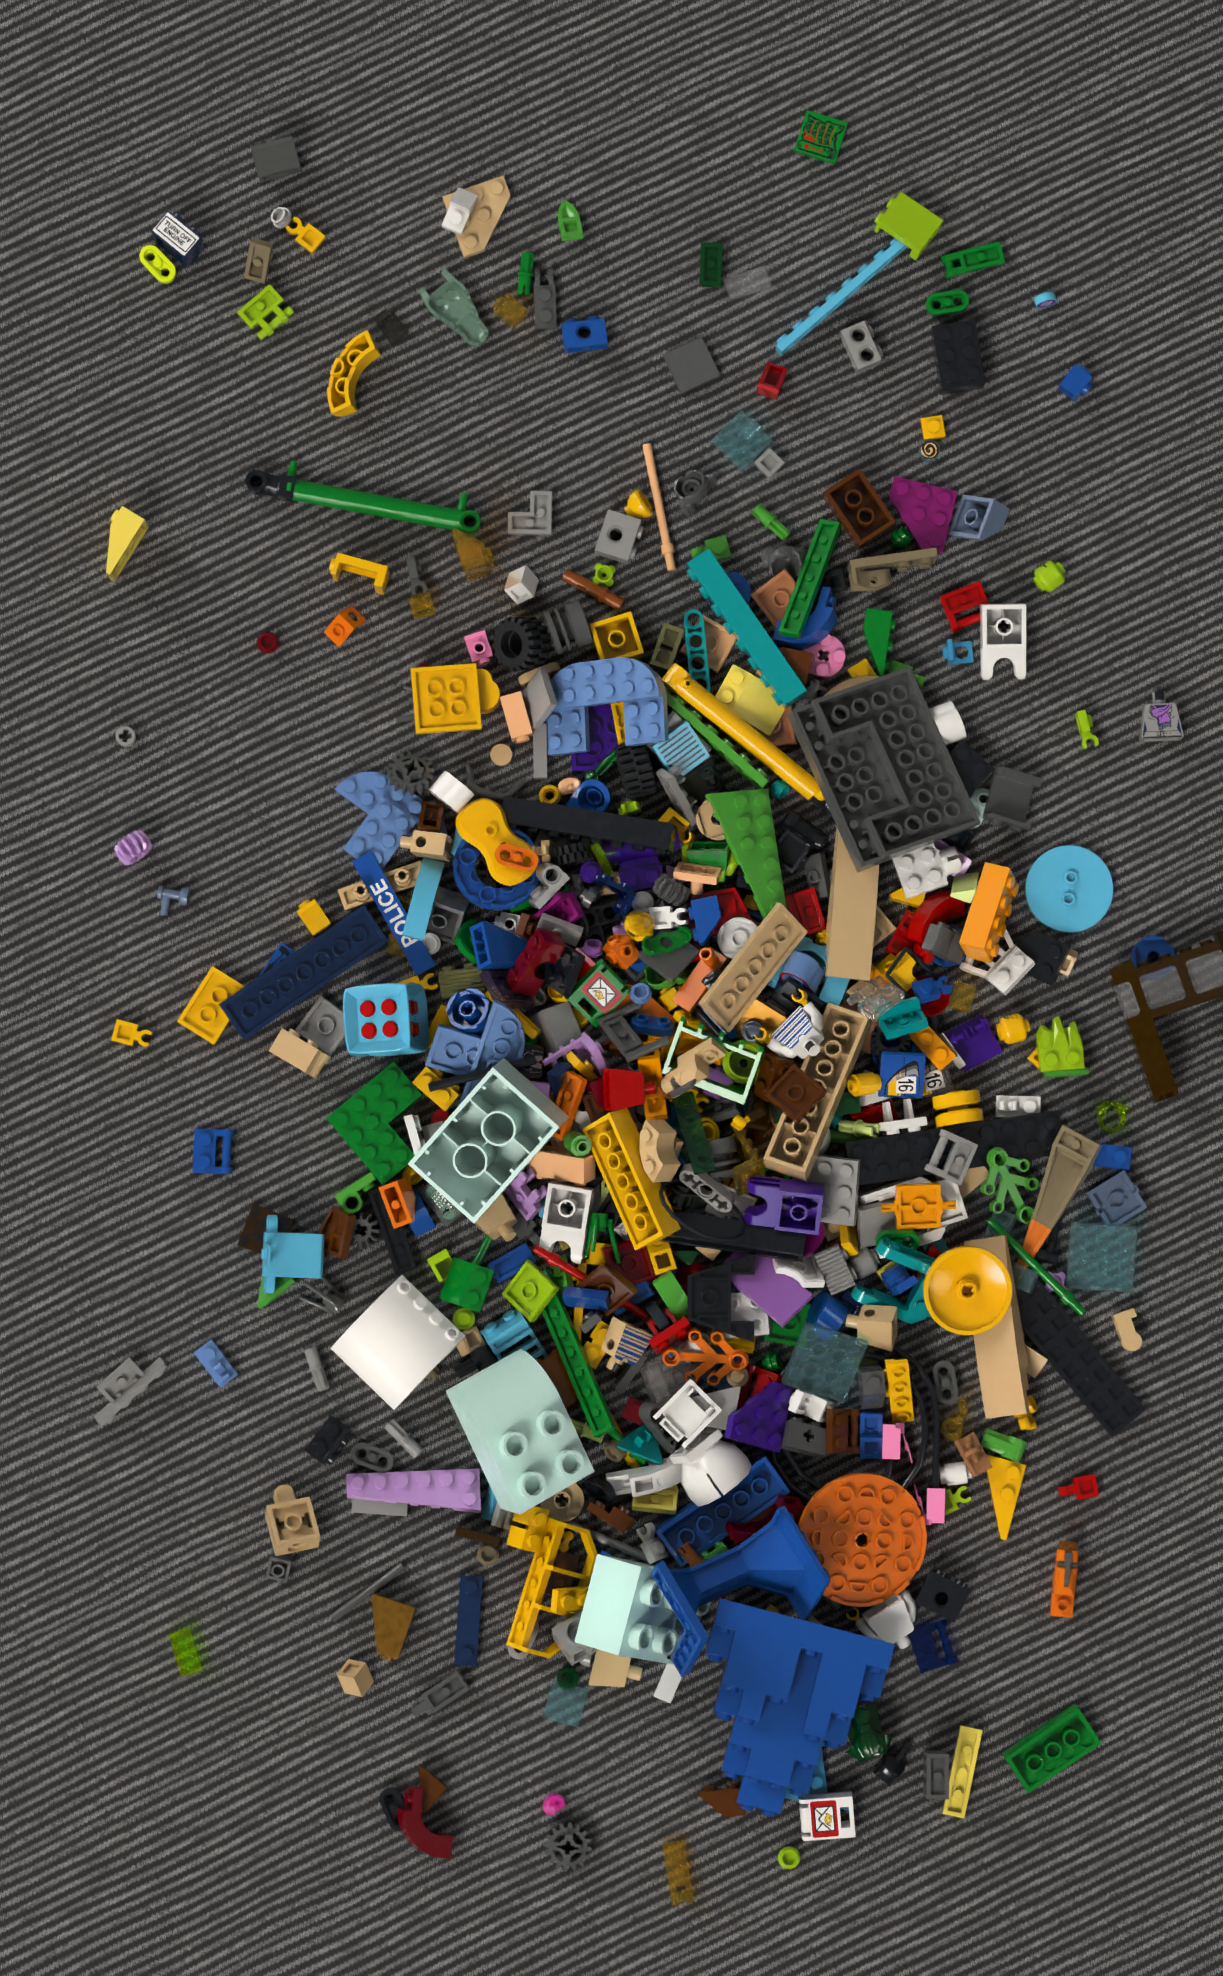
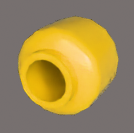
(1012, 1028)

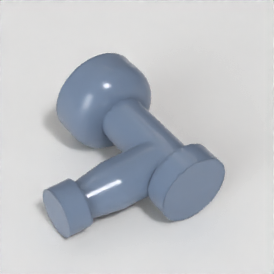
(167, 894)

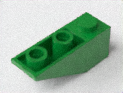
(876, 635)

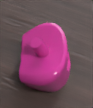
(553, 1803)

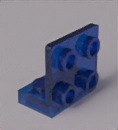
(623, 903)

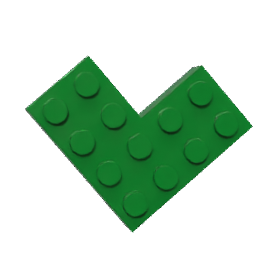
(367, 1119)

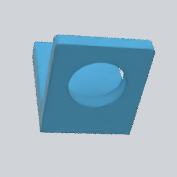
(949, 652)

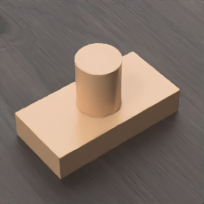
(697, 875)

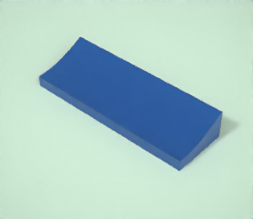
(706, 1524)

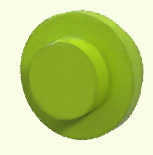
(463, 1318)
(789, 1857)

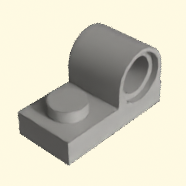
(549, 887)

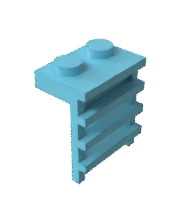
(508, 1331)

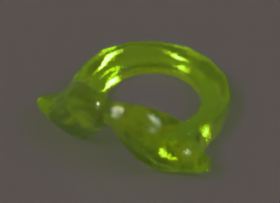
(1121, 1110)

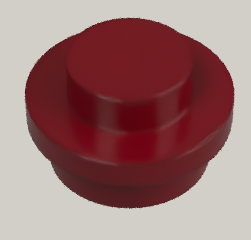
(267, 642)

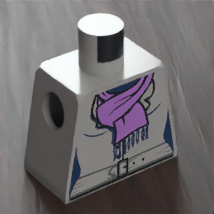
(1160, 720)

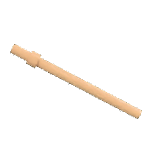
(667, 547)

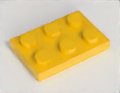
(203, 1011)

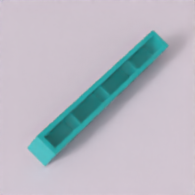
(746, 628)

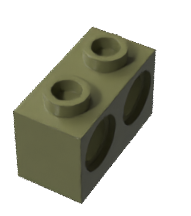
(666, 648)

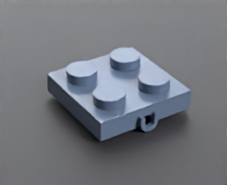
(1116, 1199)

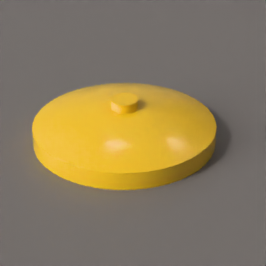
(967, 1290)

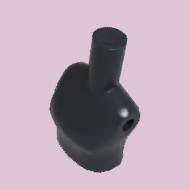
(961, 840)
(890, 1766)

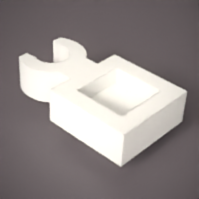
(665, 917)

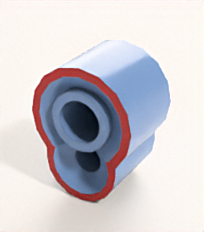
(803, 970)

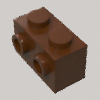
(770, 1071)

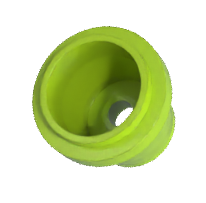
(731, 1063)

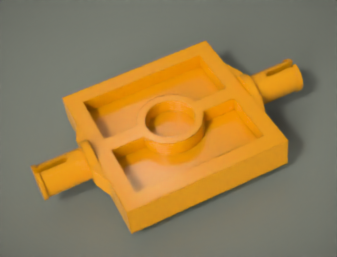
(918, 1206)

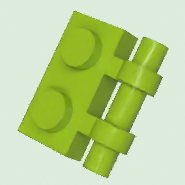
(262, 306)

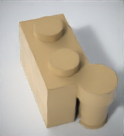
(299, 1053)

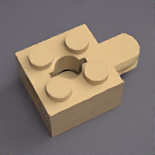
(291, 1522)

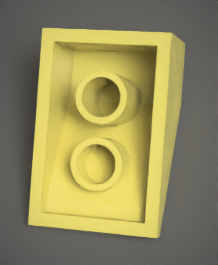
(125, 535)
(750, 700)

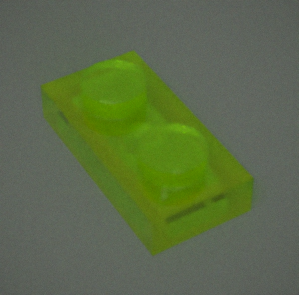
(185, 1652)

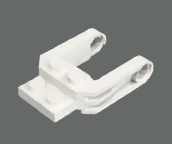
(949, 1192)

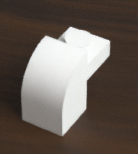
(810, 1405)

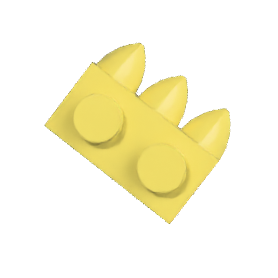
(658, 1502)

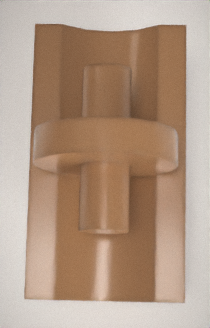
(973, 1454)

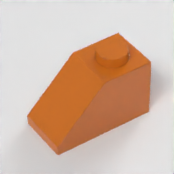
(399, 1201)

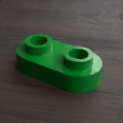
(946, 302)
(899, 1236)

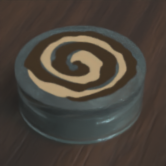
(929, 450)

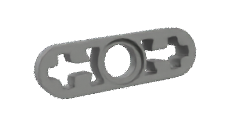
(722, 1201)

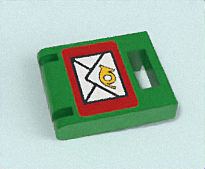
(601, 989)

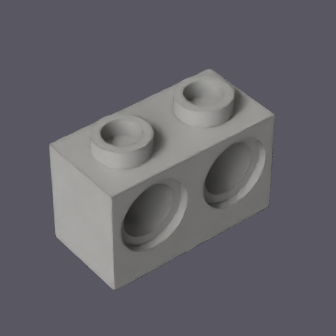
(856, 348)

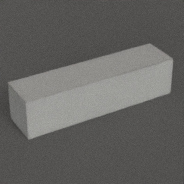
(540, 752)
(379, 1507)

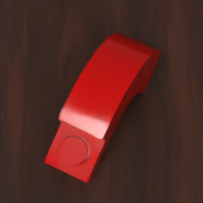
(932, 910)

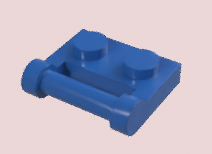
(205, 1151)

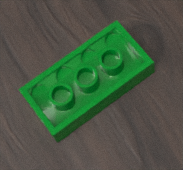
(1051, 1748)

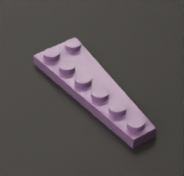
(433, 1488)

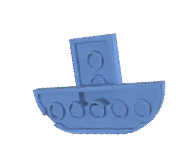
(387, 819)
(467, 1052)

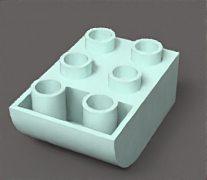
(629, 1612)

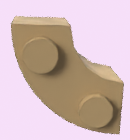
(658, 1150)

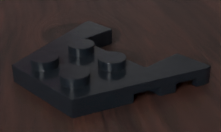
(711, 1298)

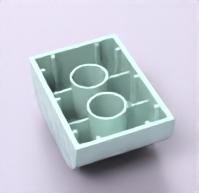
(488, 1140)
(520, 1432)

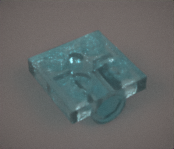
(741, 440)

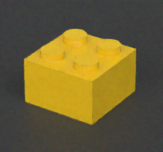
(616, 637)

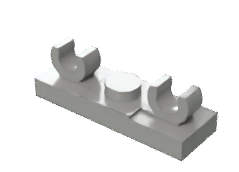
(677, 794)

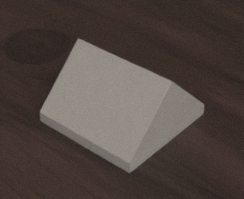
(557, 1026)

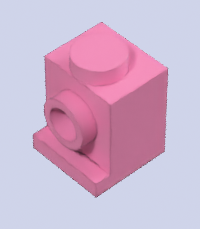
(479, 638)

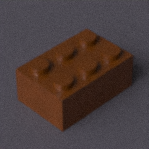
(859, 509)

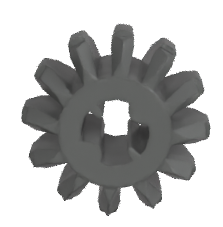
(671, 890)
(364, 1223)

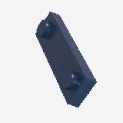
(468, 1620)

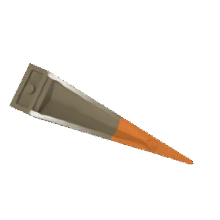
(1066, 1170)

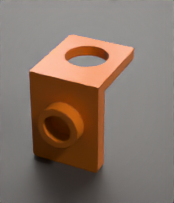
(343, 625)

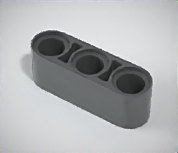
(664, 1439)

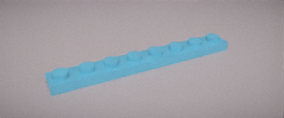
(835, 299)

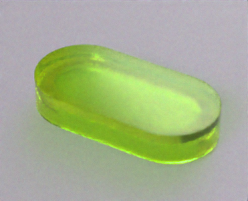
(601, 859)

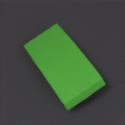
(672, 1294)

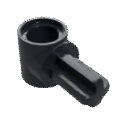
(480, 1359)

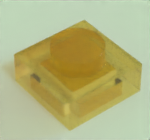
(421, 605)

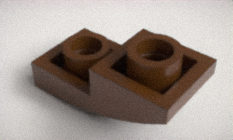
(526, 926)

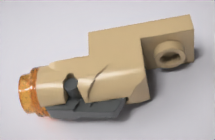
(691, 1069)

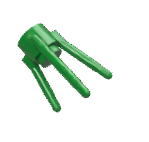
(597, 1223)

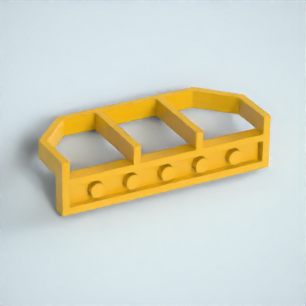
(537, 1582)

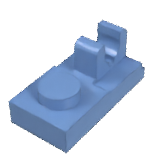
(215, 1363)

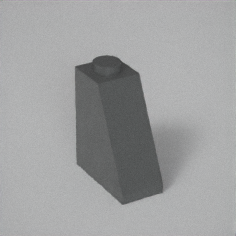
(871, 1386)

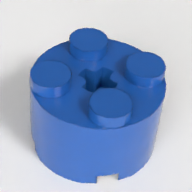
(469, 1011)

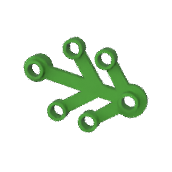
(1008, 1183)

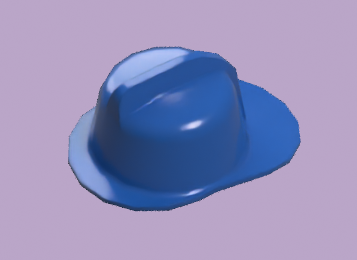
(591, 796)

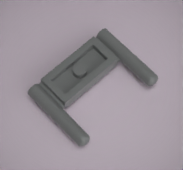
(624, 1036)

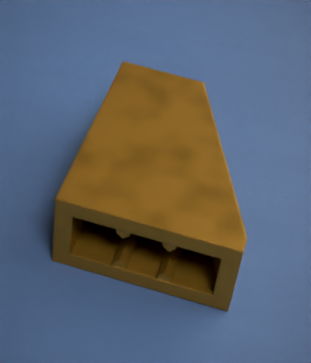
(391, 1625)

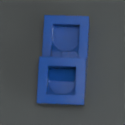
(871, 1434)

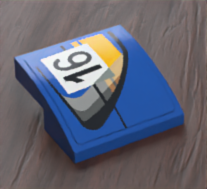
(902, 1074)

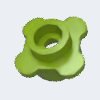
(608, 570)

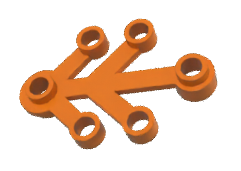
(708, 1358)

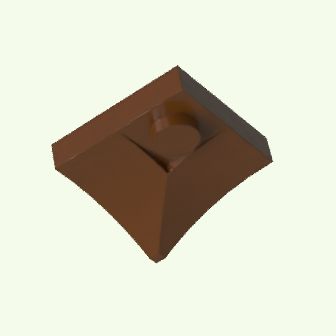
(338, 1232)

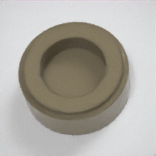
(612, 1452)

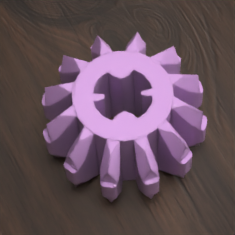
(133, 847)

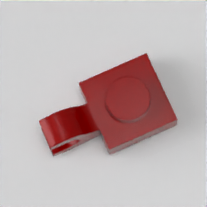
(1082, 1487)

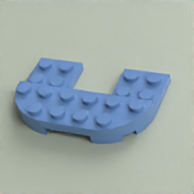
(606, 683)

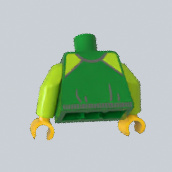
(710, 854)

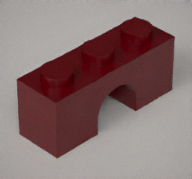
(541, 947)

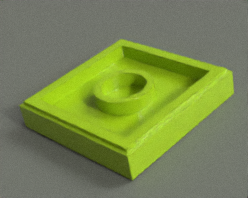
(530, 1291)

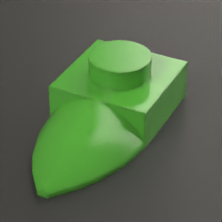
(569, 222)

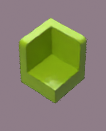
(440, 1264)

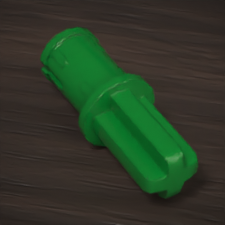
(525, 273)

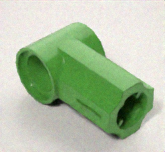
(1008, 1447)

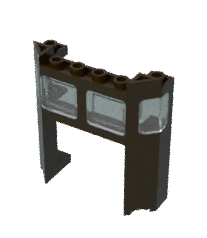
(1160, 990)

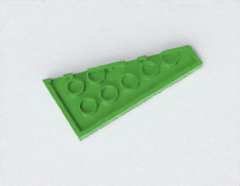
(752, 840)

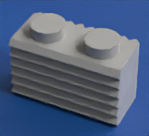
(835, 1269)

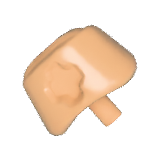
(568, 785)

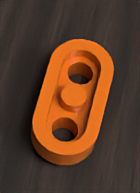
(516, 857)

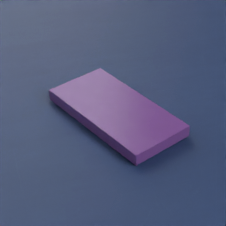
(772, 1292)

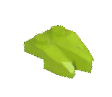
(1059, 1047)

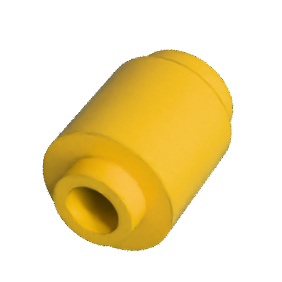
(864, 1084)

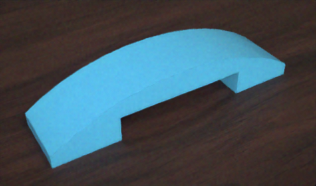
(423, 899)

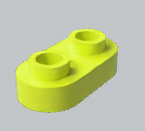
(157, 265)

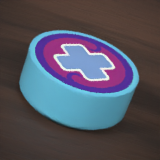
(1045, 299)

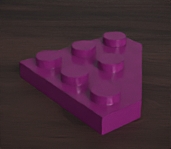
(924, 511)

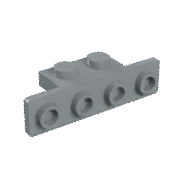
(124, 1385)

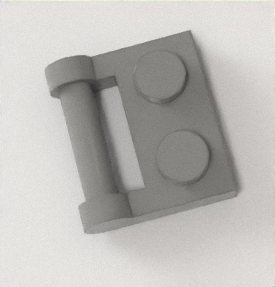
(957, 1160)

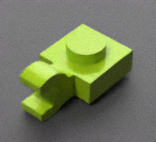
(1084, 724)

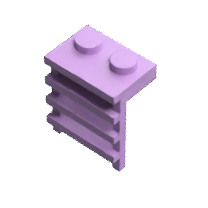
(584, 1049)

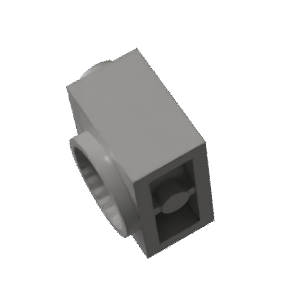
(624, 548)
(564, 1636)

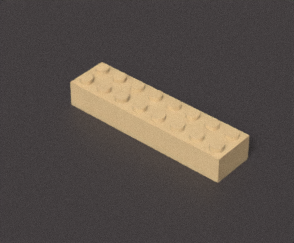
(797, 1146)

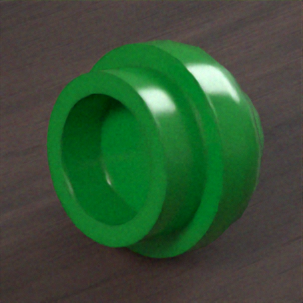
(901, 538)
(771, 1362)

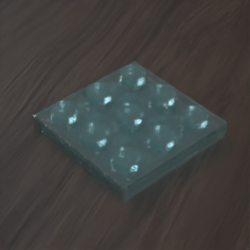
(1101, 1257)
(824, 1362)

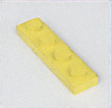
(962, 1771)

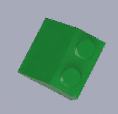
(467, 1285)

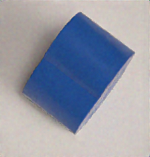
(827, 1312)

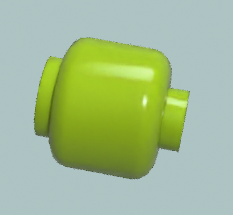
(1049, 576)

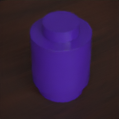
(590, 870)

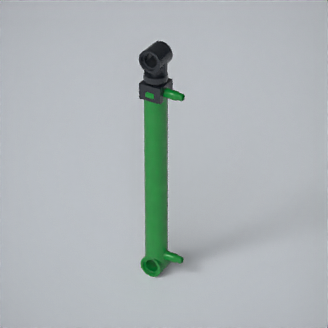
(292, 490)

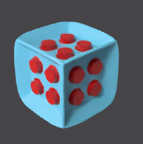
(385, 1019)

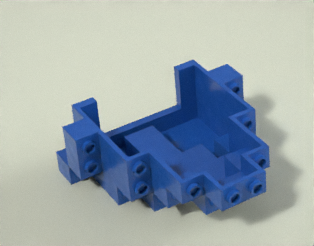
(788, 1694)

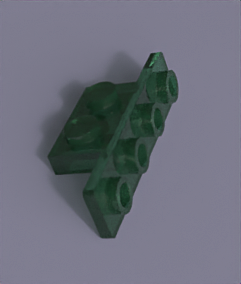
(692, 1133)

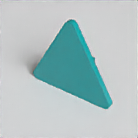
(641, 1444)

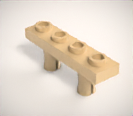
(399, 879)

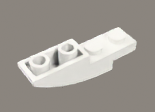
(645, 1479)

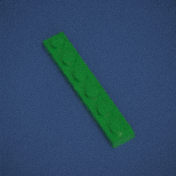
(810, 578)

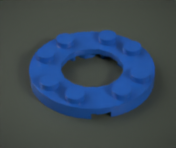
(481, 894)

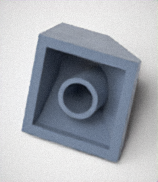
(978, 518)

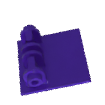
(974, 1042)

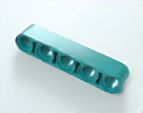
(701, 651)

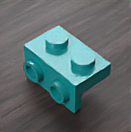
(903, 1019)

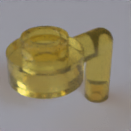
(955, 1423)

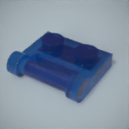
(925, 1648)

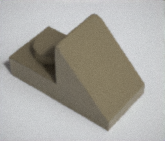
(258, 260)

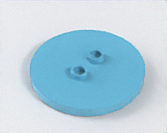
(1069, 889)

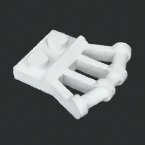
(1006, 971)

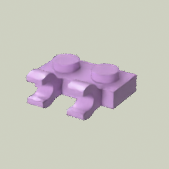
(522, 1197)

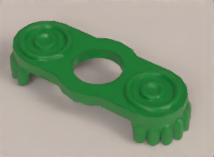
(679, 939)

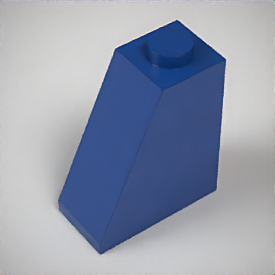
(495, 946)

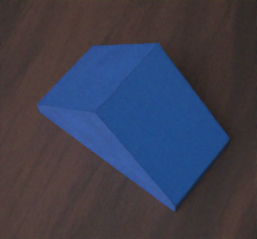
(422, 1220)

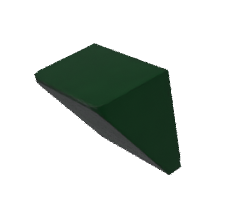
(686, 1255)

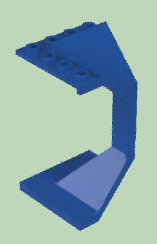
(769, 1560)

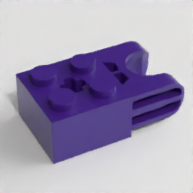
(788, 1205)

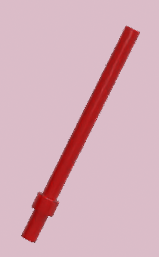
(554, 1260)

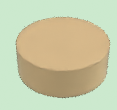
(501, 755)

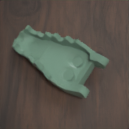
(454, 307)

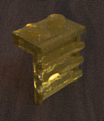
(751, 1163)

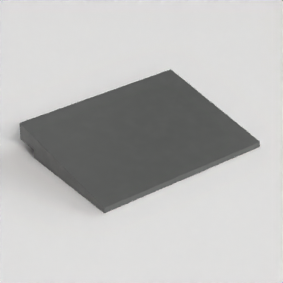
(883, 768)

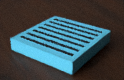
(682, 749)

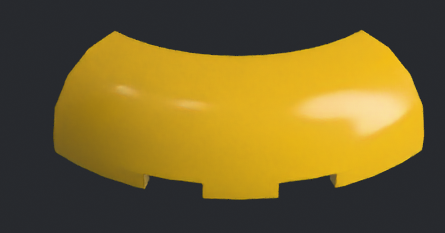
(346, 372)

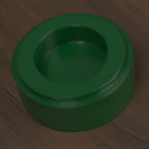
(567, 1679)

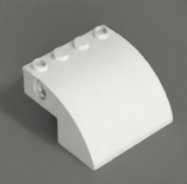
(397, 1342)

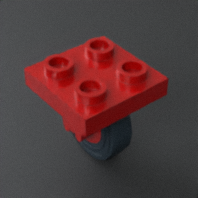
(669, 1333)

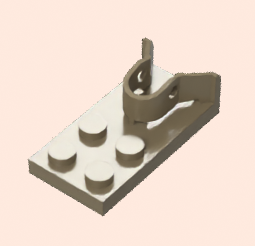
(878, 568)

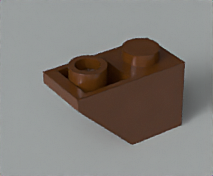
(723, 1799)

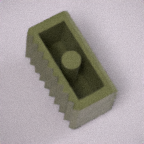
(458, 980)

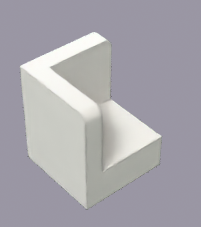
(521, 584)

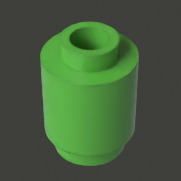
(577, 1143)

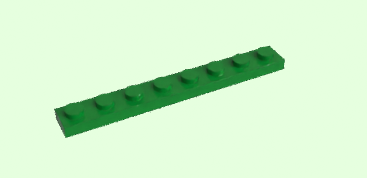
(577, 1365)

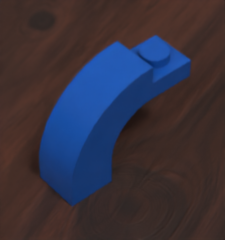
(817, 626)

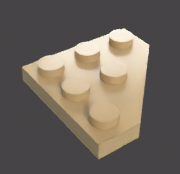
(485, 215)

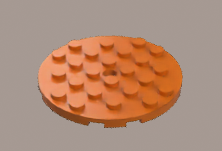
(893, 1532)

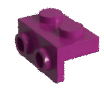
(563, 907)

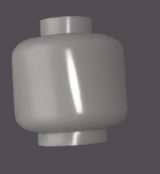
(864, 1263)

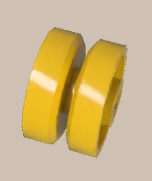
(957, 1106)

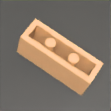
(563, 1166)

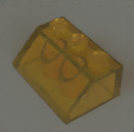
(473, 556)

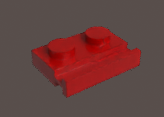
(806, 909)

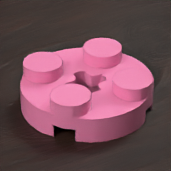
(836, 657)

